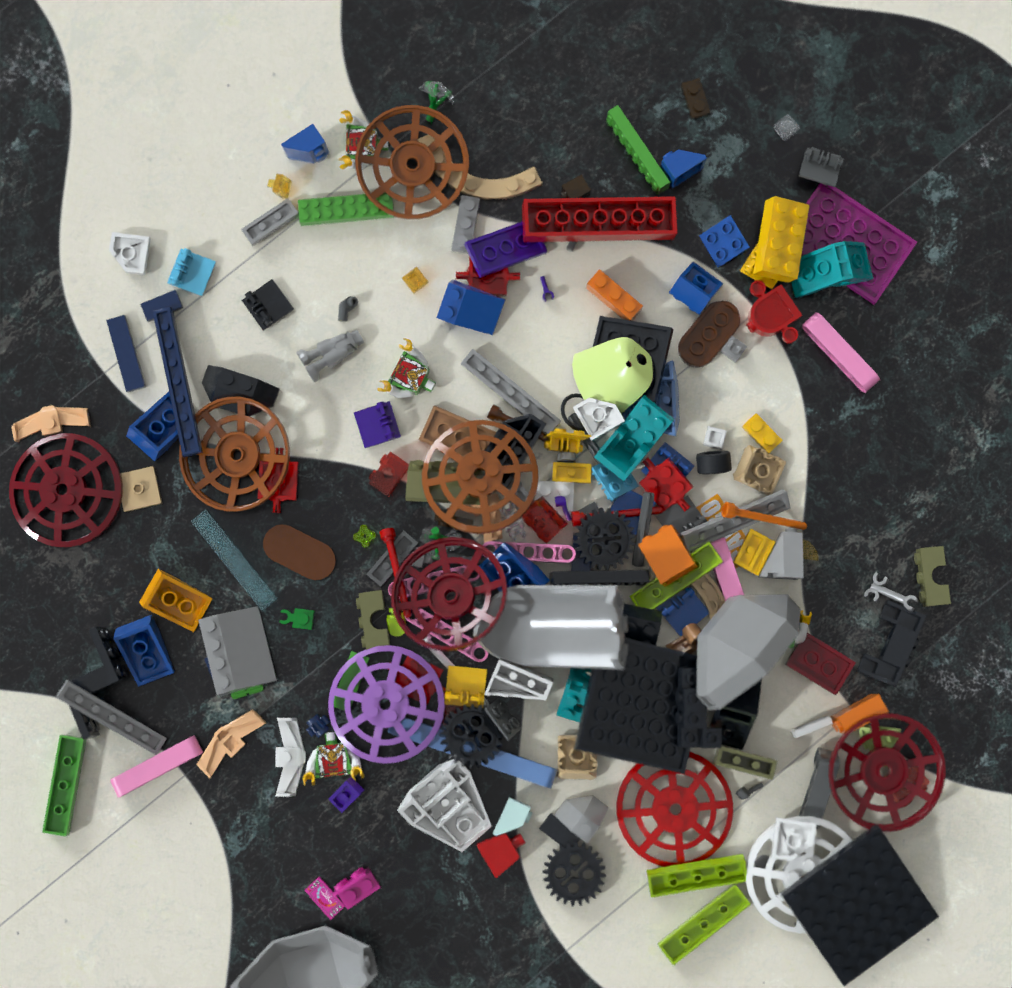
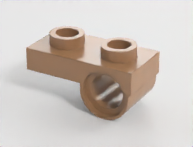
(688, 641)

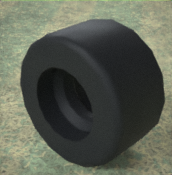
(713, 462)

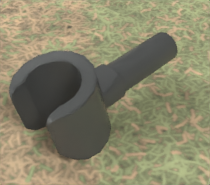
(743, 793)

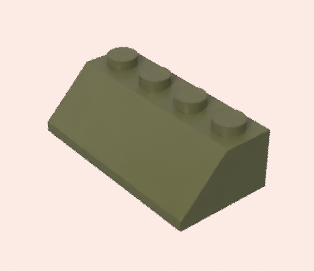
(414, 485)

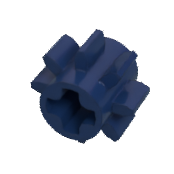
(317, 725)

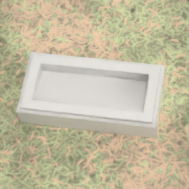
(811, 726)

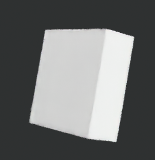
(715, 437)

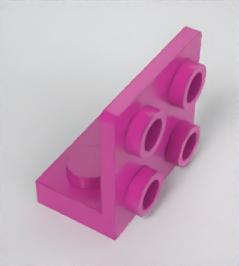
(357, 888)

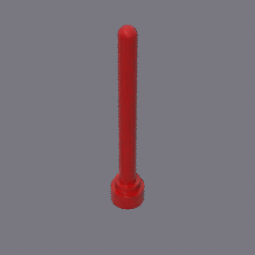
(576, 515)
(388, 536)

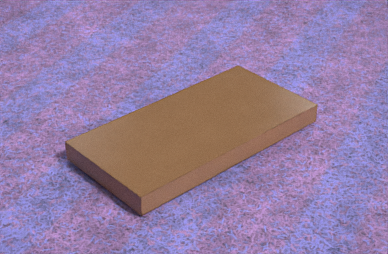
(442, 420)

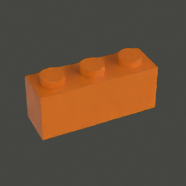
(614, 296)

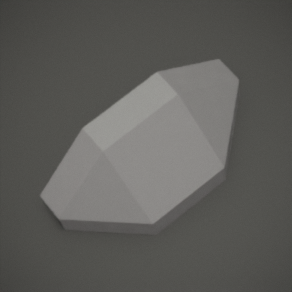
(743, 645)
(311, 961)

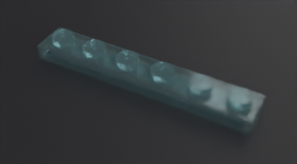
(234, 560)

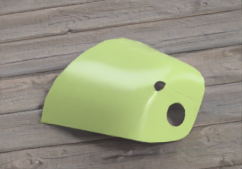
(604, 375)

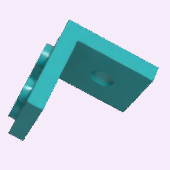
(574, 694)

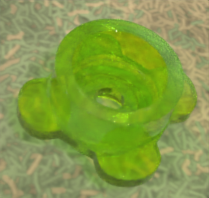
(369, 536)

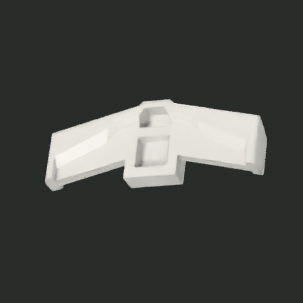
(290, 757)

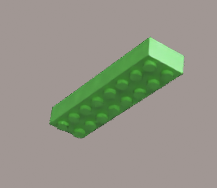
(638, 150)
(342, 209)
(64, 785)

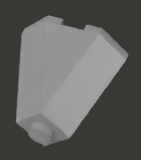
(785, 557)
(582, 815)

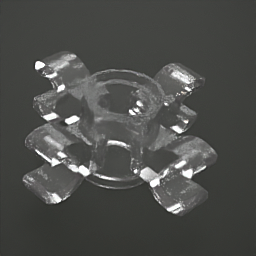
(516, 528)

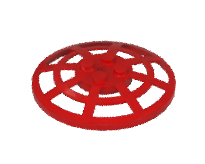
(674, 823)

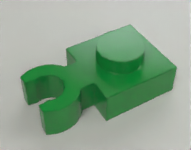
(301, 618)

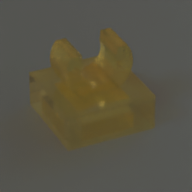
(280, 185)
(415, 280)

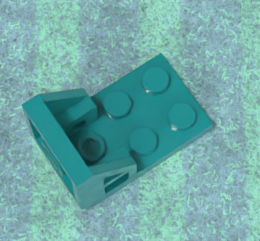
(832, 266)
(634, 438)

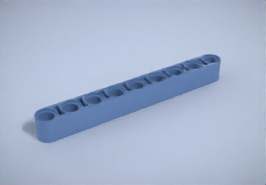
(503, 761)

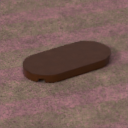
(709, 333)
(299, 552)

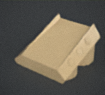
(759, 469)
(574, 763)

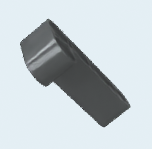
(819, 787)

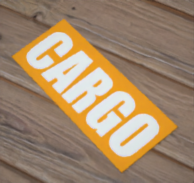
(712, 509)

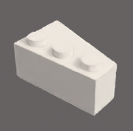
(518, 681)

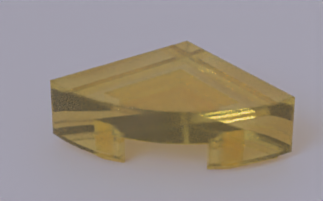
(809, 551)

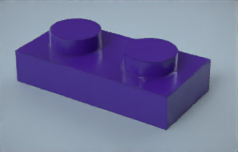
(346, 794)

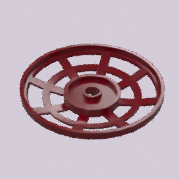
(75, 494)
(445, 584)
(896, 776)

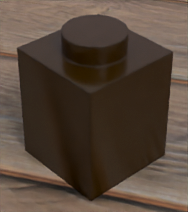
(576, 188)

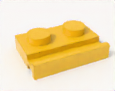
(754, 552)

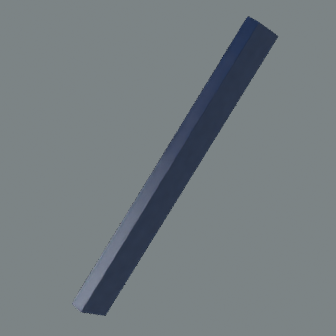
(177, 382)

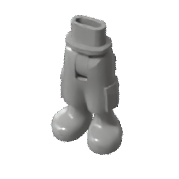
(332, 350)

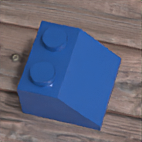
(306, 146)
(681, 166)
(695, 288)

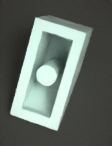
(513, 816)

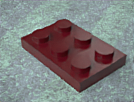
(820, 664)

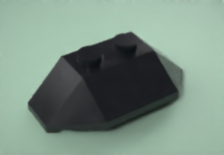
(227, 383)
(530, 429)

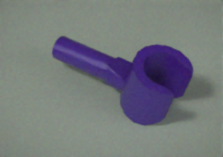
(545, 288)
(561, 501)

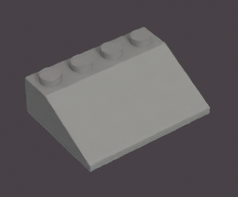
(237, 650)

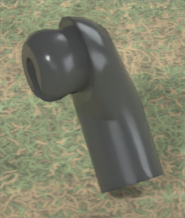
(345, 306)

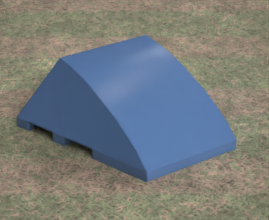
(667, 398)

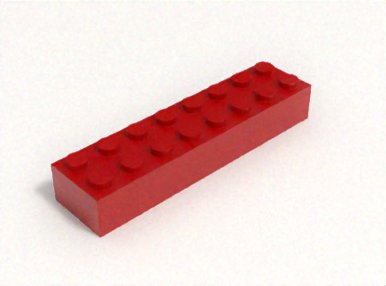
(599, 219)

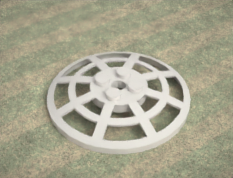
(792, 869)

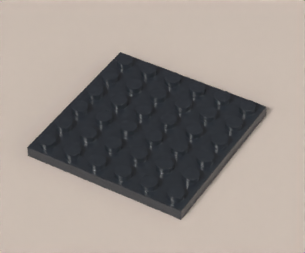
(634, 709)
(859, 905)

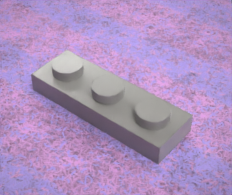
(270, 222)
(465, 223)

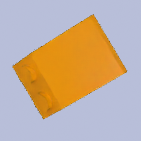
(175, 600)

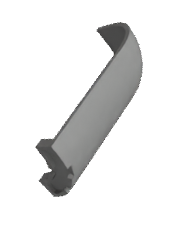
(558, 627)

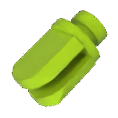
(393, 626)

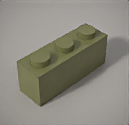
(745, 762)

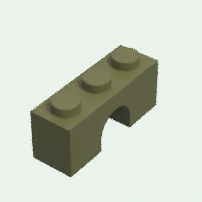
(931, 593)
(369, 604)

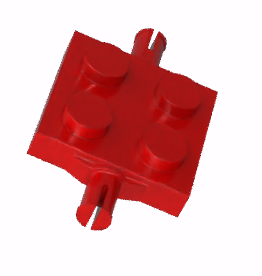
(493, 283)
(666, 483)
(289, 486)
(419, 671)

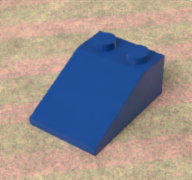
(470, 307)
(155, 429)
(516, 568)
(143, 650)

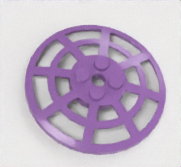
(399, 704)

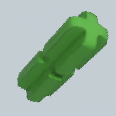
(243, 693)

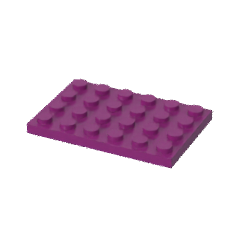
(839, 218)

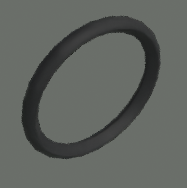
(563, 412)

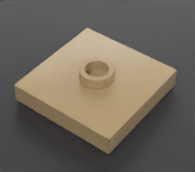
(140, 489)

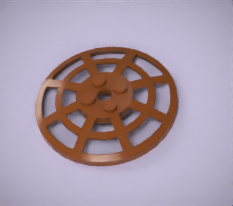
(412, 150)
(224, 455)
(481, 487)

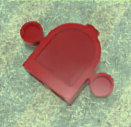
(773, 312)

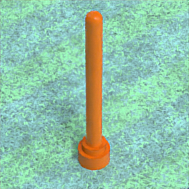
(729, 510)

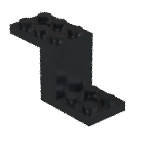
(100, 679)
(738, 717)

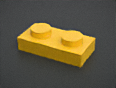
(762, 433)
(571, 472)

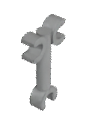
(878, 587)

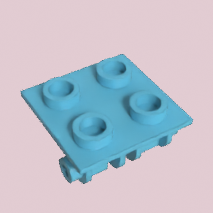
(191, 272)
(611, 483)

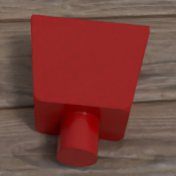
(500, 851)

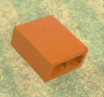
(667, 555)
(863, 708)

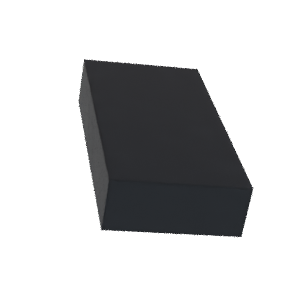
(558, 831)

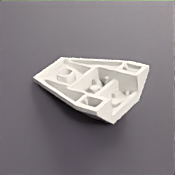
(447, 806)

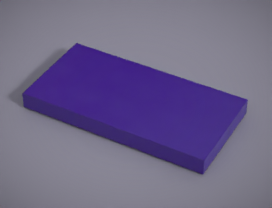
(502, 250)

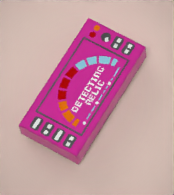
(323, 897)

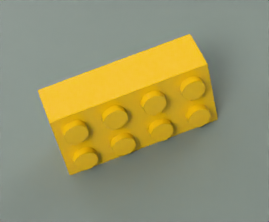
(781, 239)

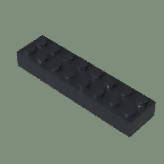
(605, 578)

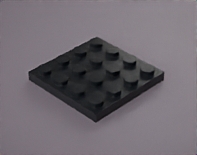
(651, 337)

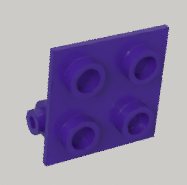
(377, 424)

